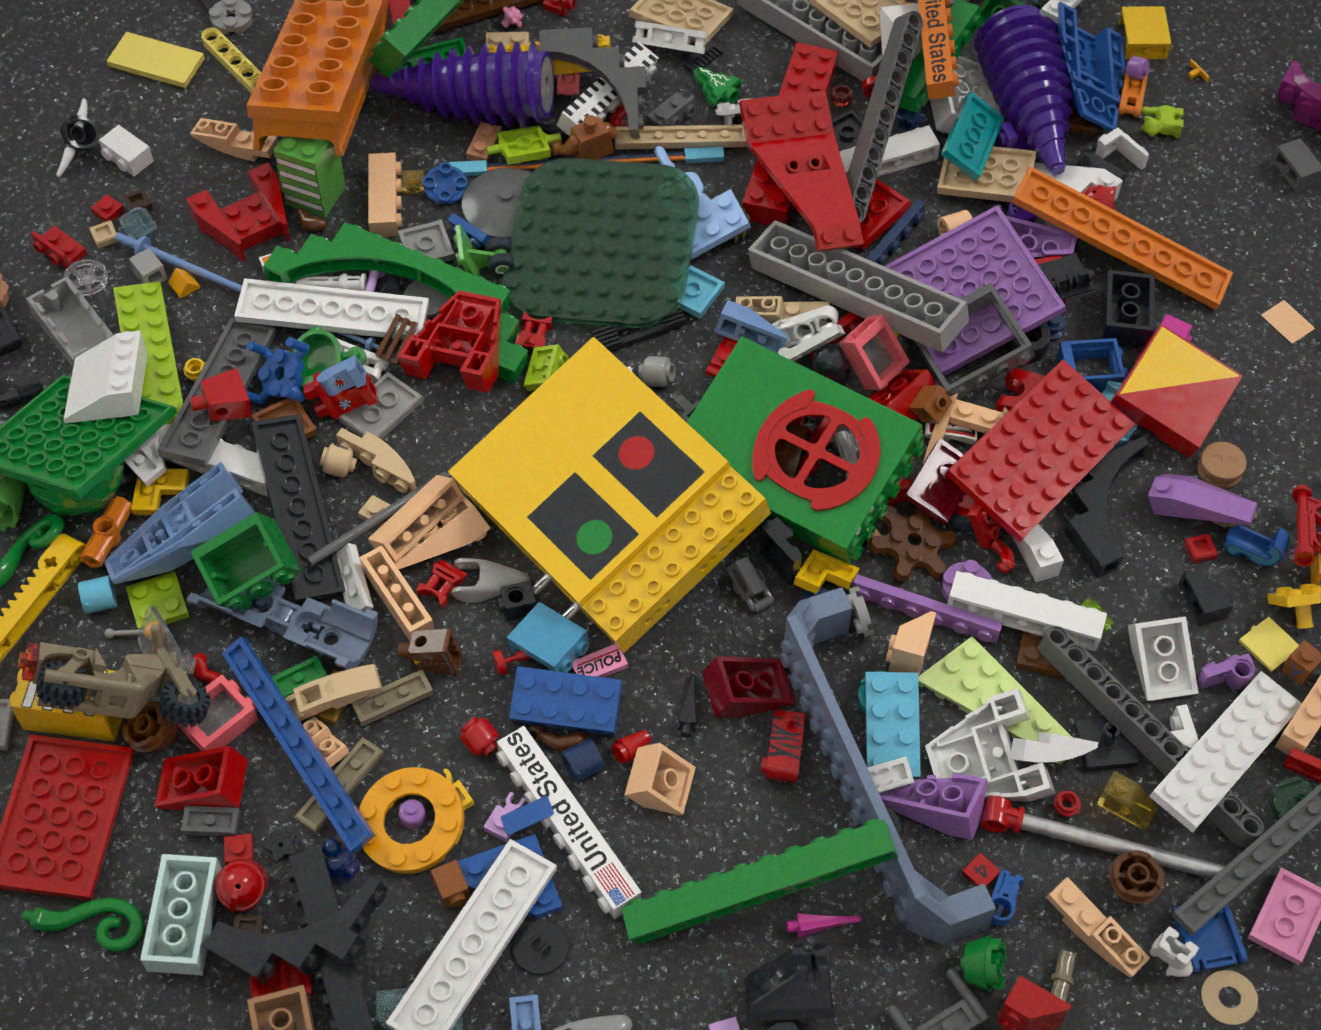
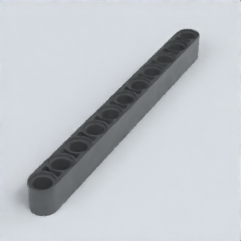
(882, 109)
(1140, 726)

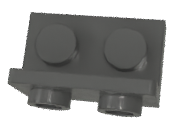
(673, 111)

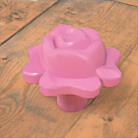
(512, 16)

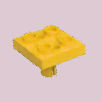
(1300, 599)

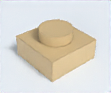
(371, 508)

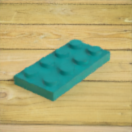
(972, 136)

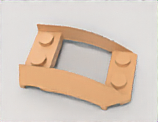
(967, 416)

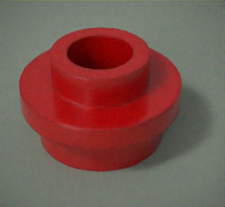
(1069, 797)

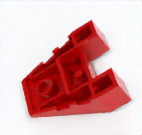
(460, 335)

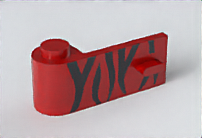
(784, 747)

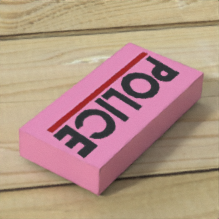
(601, 663)

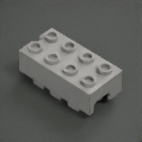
(68, 319)

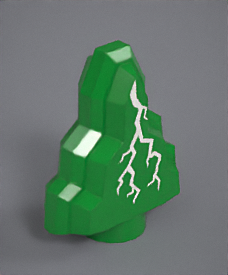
(717, 86)

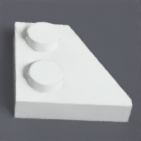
(146, 460)

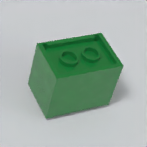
(246, 562)

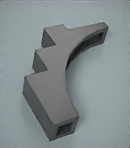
(581, 48)

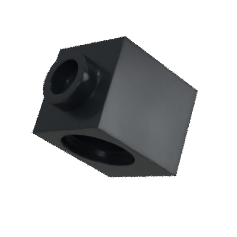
(518, 591)

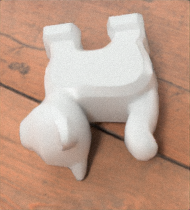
(1174, 953)

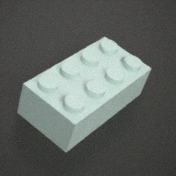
(181, 915)

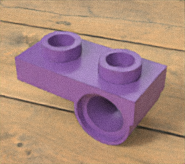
(1226, 671)

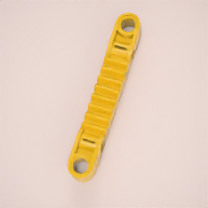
(62, 558)

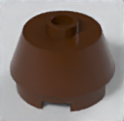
(149, 730)
(1136, 877)

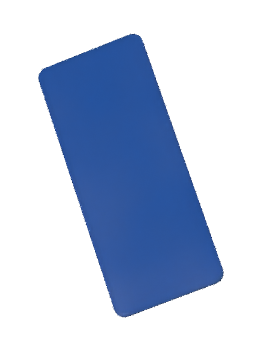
(527, 815)

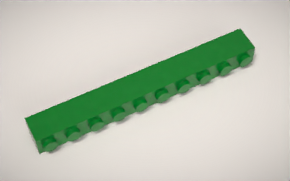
(759, 882)

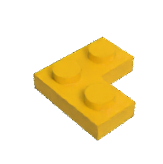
(147, 499)
(824, 567)

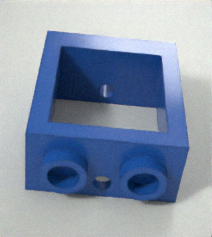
(1095, 349)

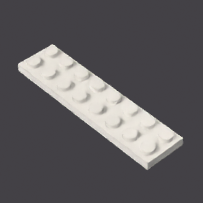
(326, 308)
(1225, 751)
(474, 941)

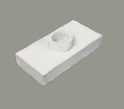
(891, 774)

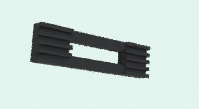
(609, 336)

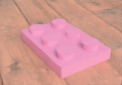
(1288, 917)

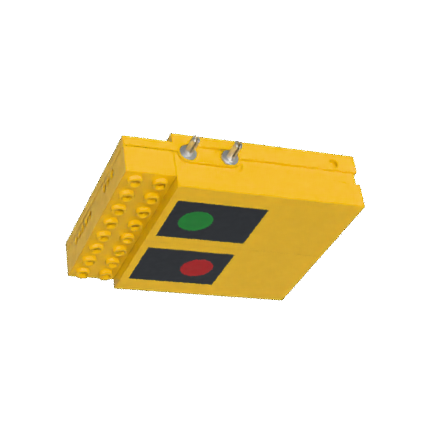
(609, 494)

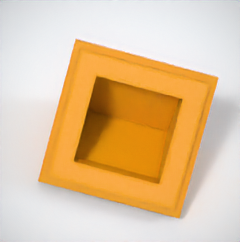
(183, 283)

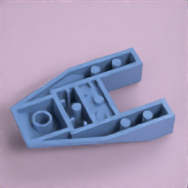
(180, 526)

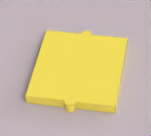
(1269, 644)

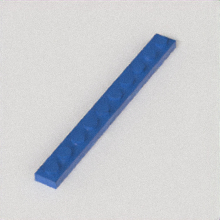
(298, 745)

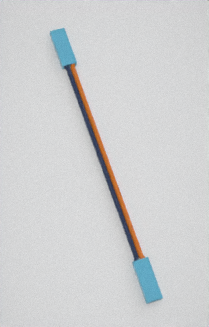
(690, 155)

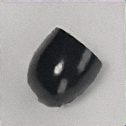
(831, 363)

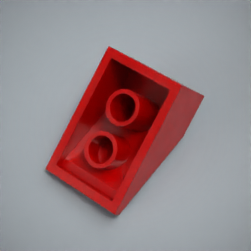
(202, 779)

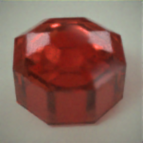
(841, 95)

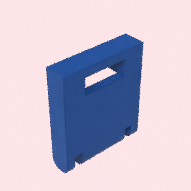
(1216, 941)

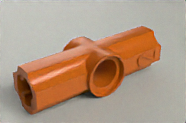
(106, 532)

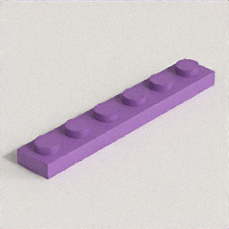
(917, 605)

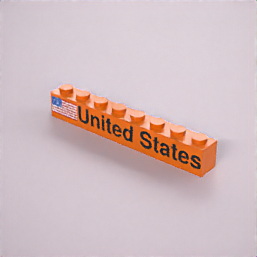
(938, 48)

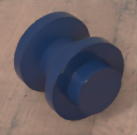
(1056, 327)

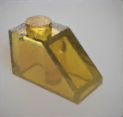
(1127, 800)

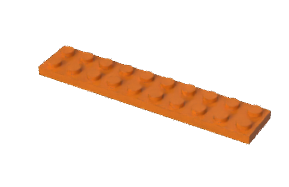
(1122, 237)

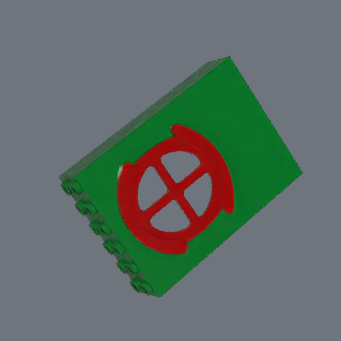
(749, 413)

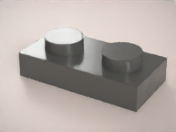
(210, 821)

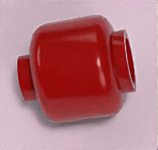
(479, 736)

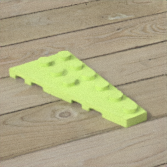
(973, 676)

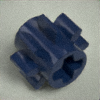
(908, 119)

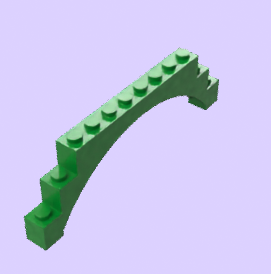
(367, 251)

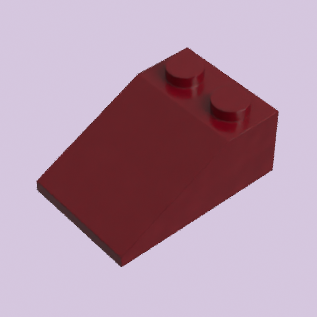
(746, 686)

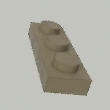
(392, 698)

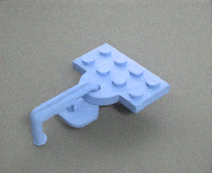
(717, 219)

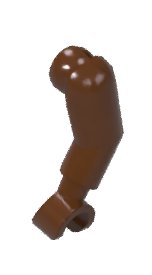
(556, 742)

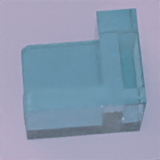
(137, 223)

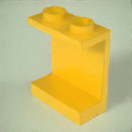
(1145, 32)

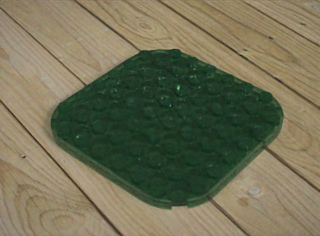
(602, 242)

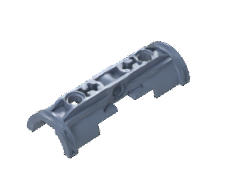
(347, 623)

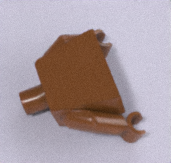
(587, 140)

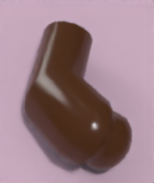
(310, 223)

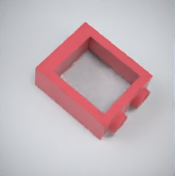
(874, 353)
(226, 716)

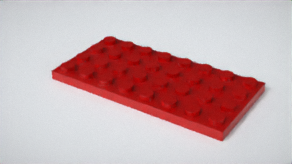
(1040, 450)

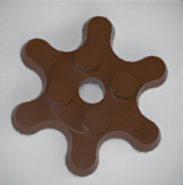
(907, 555)

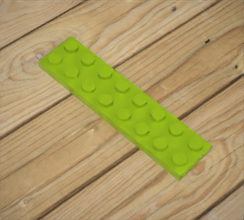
(143, 310)

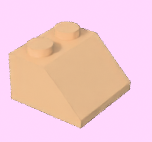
(910, 644)
(660, 779)

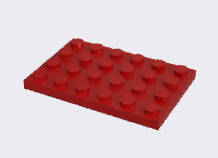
(61, 816)

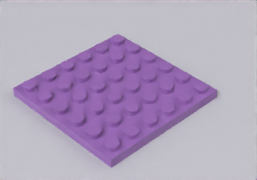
(970, 258)

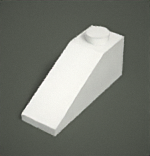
(1040, 554)

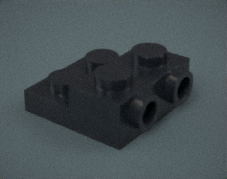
(778, 549)

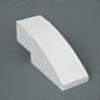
(1050, 748)

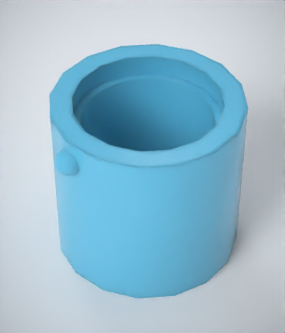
(97, 594)

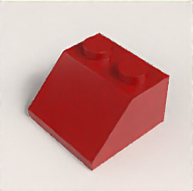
(1032, 1008)

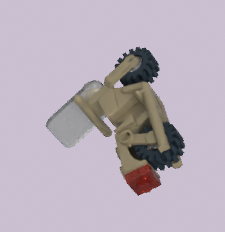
(70, 673)

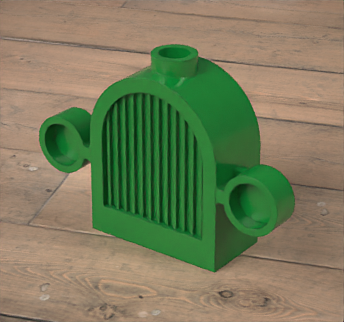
(323, 353)

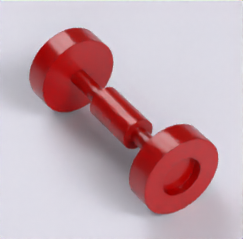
(500, 662)

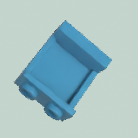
(549, 638)

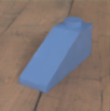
(742, 321)

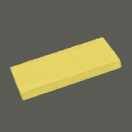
(155, 59)

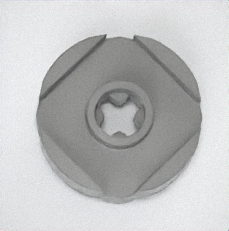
(221, 10)
(859, 606)

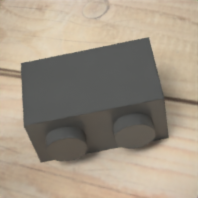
(1297, 164)

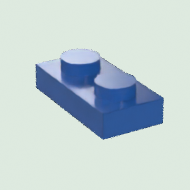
(476, 236)

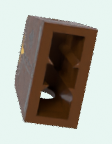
(433, 651)

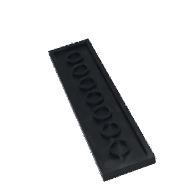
(297, 504)

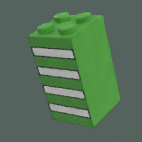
(309, 174)

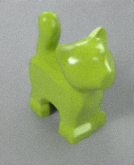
(1166, 121)

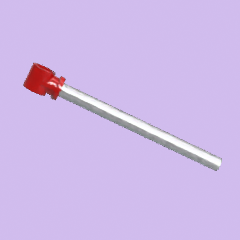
(1000, 816)

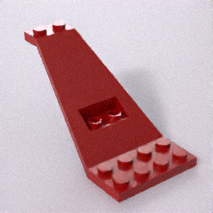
(798, 132)

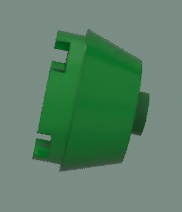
(984, 963)

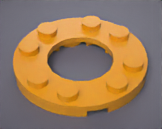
(434, 846)

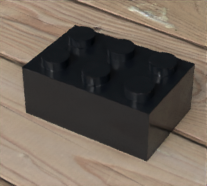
(1128, 307)

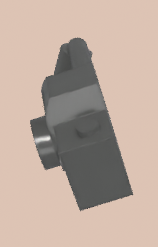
(750, 583)

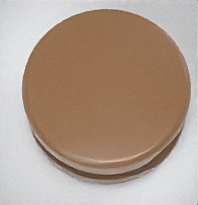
(1222, 465)

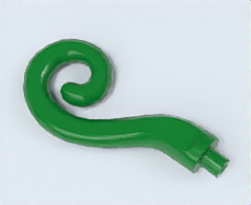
(36, 537)
(53, 921)

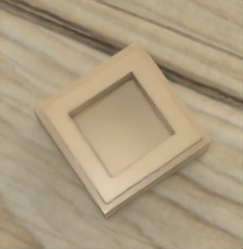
(103, 234)

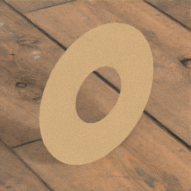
(1211, 1001)

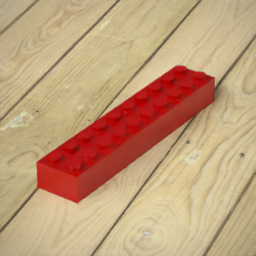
(808, 71)

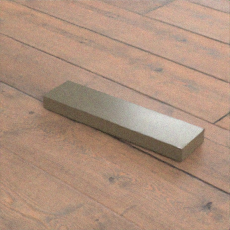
(350, 774)

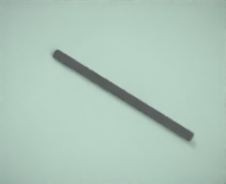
(363, 527)

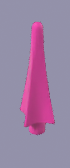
(808, 924)

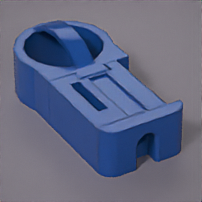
(1005, 895)

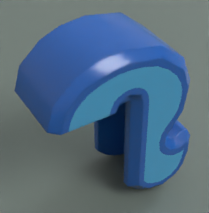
(1256, 546)

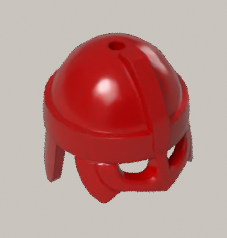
(252, 880)

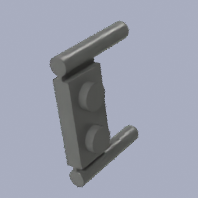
(962, 1016)

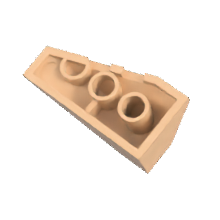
(453, 531)

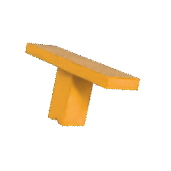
(1197, 71)

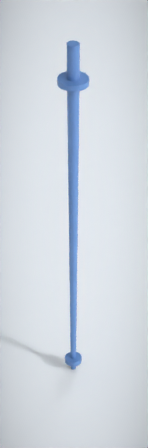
(145, 243)

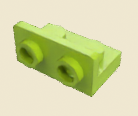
(543, 364)

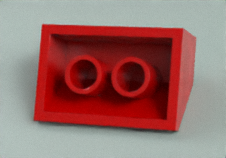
(903, 390)

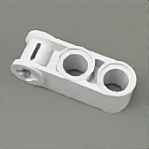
(813, 319)

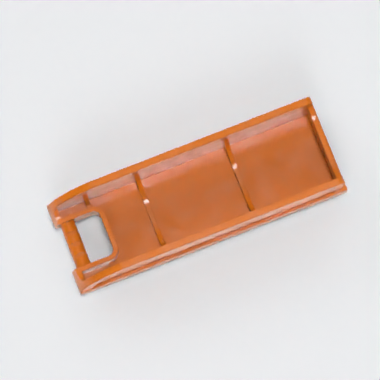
(318, 71)

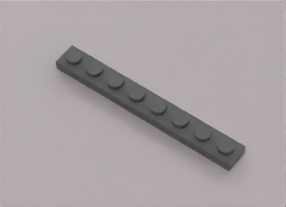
(1250, 864)

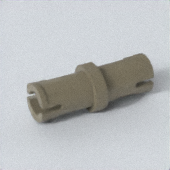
(1062, 978)

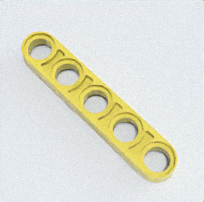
(229, 56)

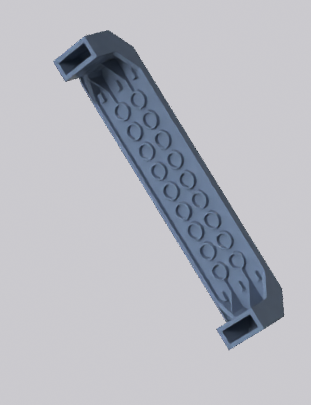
(917, 900)

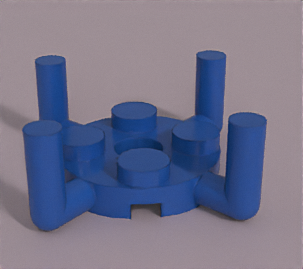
(274, 365)

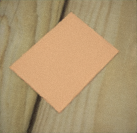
(1288, 321)

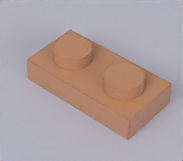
(484, 136)

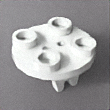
(728, 111)

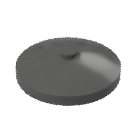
(493, 200)

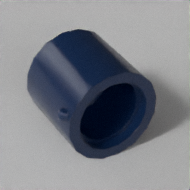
(582, 760)

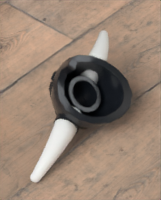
(78, 134)

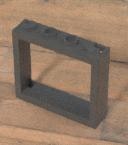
(976, 302)

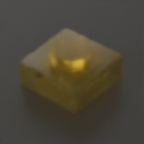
(412, 181)

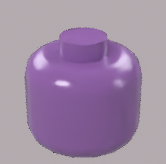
(1137, 68)
(412, 814)

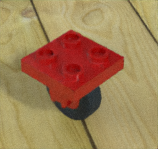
(971, 516)

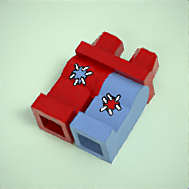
(341, 388)

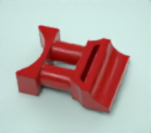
(527, 338)
(443, 572)

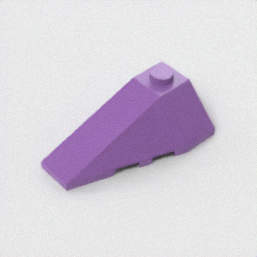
(1042, 239)
(1199, 500)
(941, 803)

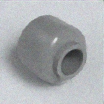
(657, 371)

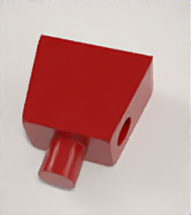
(223, 397)

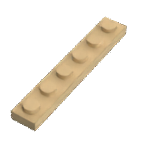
(682, 137)

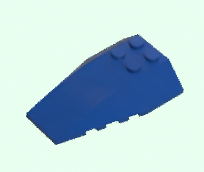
(1093, 68)

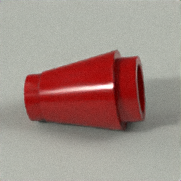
(626, 747)

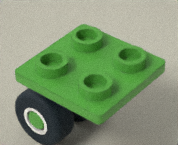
(494, 257)

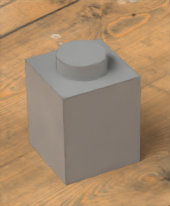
(148, 267)

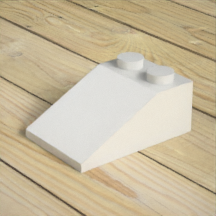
(1163, 658)

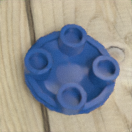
(445, 184)

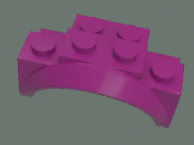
(1303, 94)

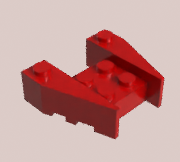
(245, 221)

